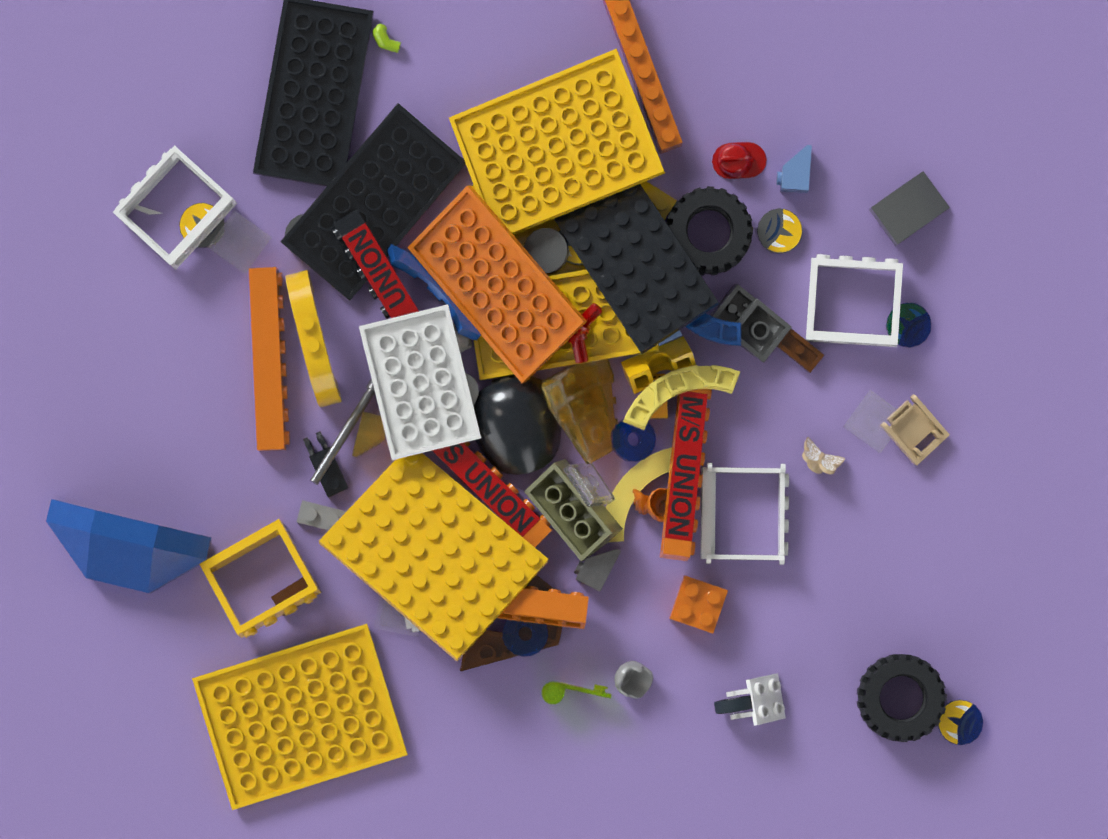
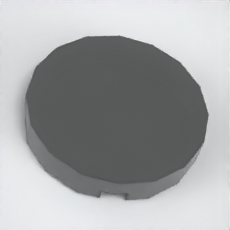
(548, 249)

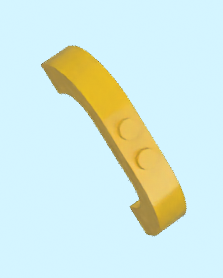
(312, 339)

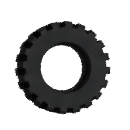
(736, 215)
(931, 708)

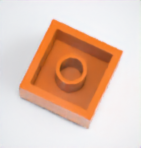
(698, 604)

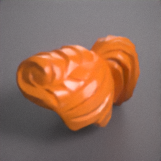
(651, 504)

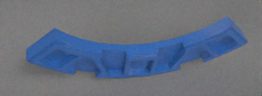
(409, 264)
(717, 330)

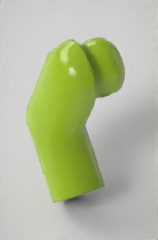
(383, 41)

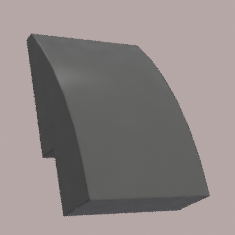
(909, 208)
(759, 325)

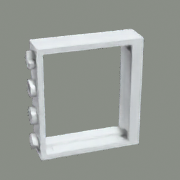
(199, 232)
(854, 338)

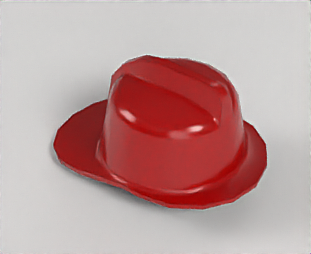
(739, 160)

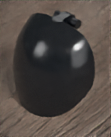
(516, 425)

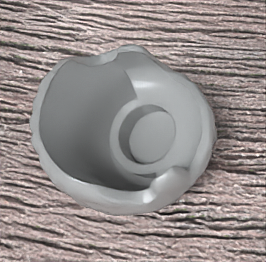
(633, 679)

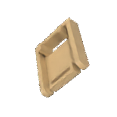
(910, 426)

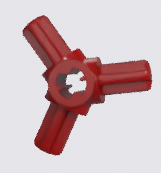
(579, 337)

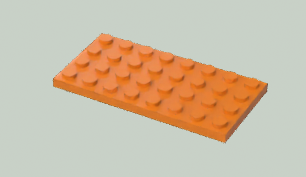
(496, 284)

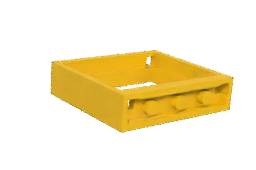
(243, 547)

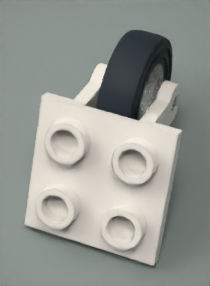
(764, 699)

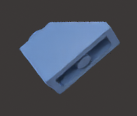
(796, 172)

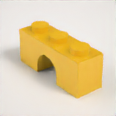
(642, 367)

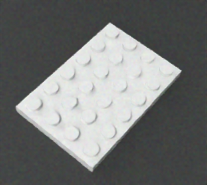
(420, 382)

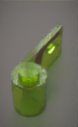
(554, 691)

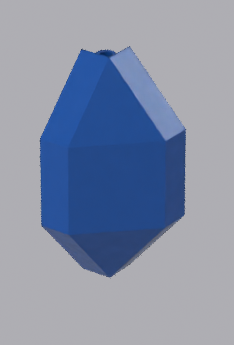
(125, 549)

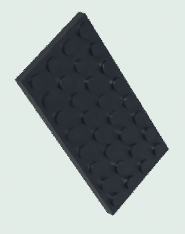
(313, 91)
(389, 184)
(638, 265)

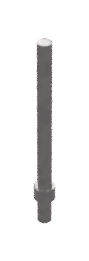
(344, 433)

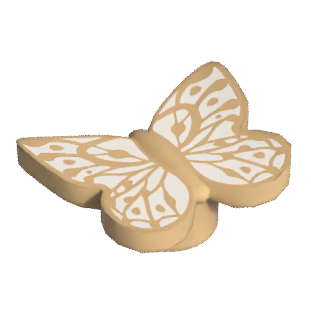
(818, 461)

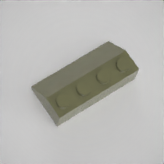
(580, 526)

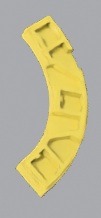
(675, 383)
(636, 478)

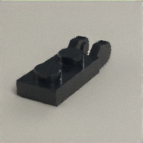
(333, 479)

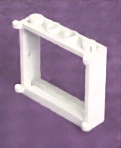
(708, 499)

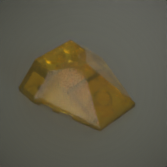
(584, 406)

